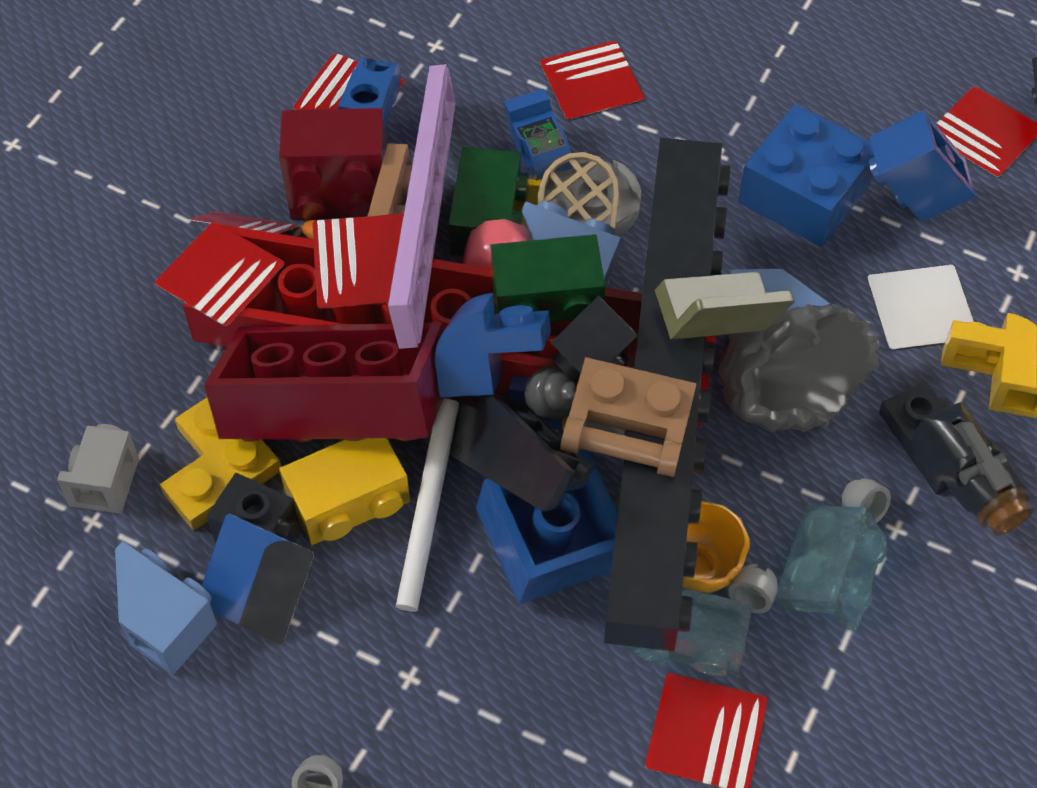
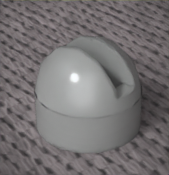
(867, 494)
(763, 584)
(322, 763)

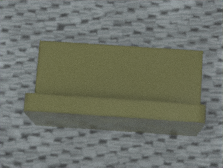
(719, 305)

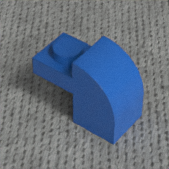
(474, 338)

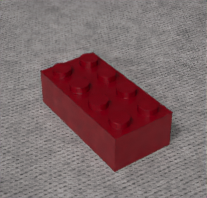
(325, 383)

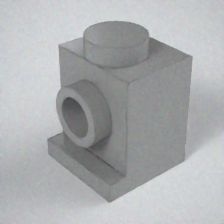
(100, 470)

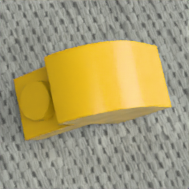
(1001, 352)

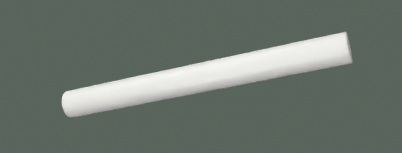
(427, 507)

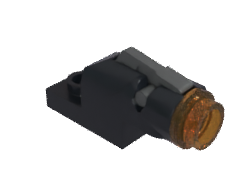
(957, 457)

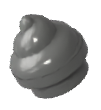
(550, 393)

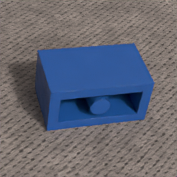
(920, 166)

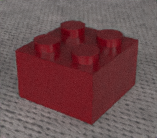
(331, 161)

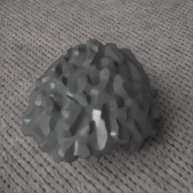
(798, 368)

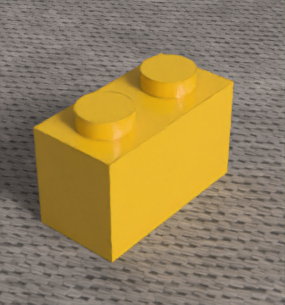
(345, 487)

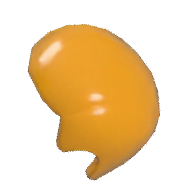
(720, 548)

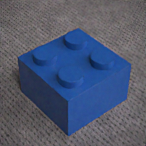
(807, 175)
(550, 547)

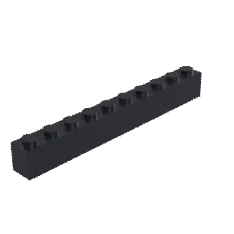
(654, 508)

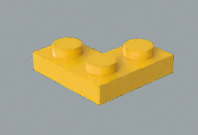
(200, 483)

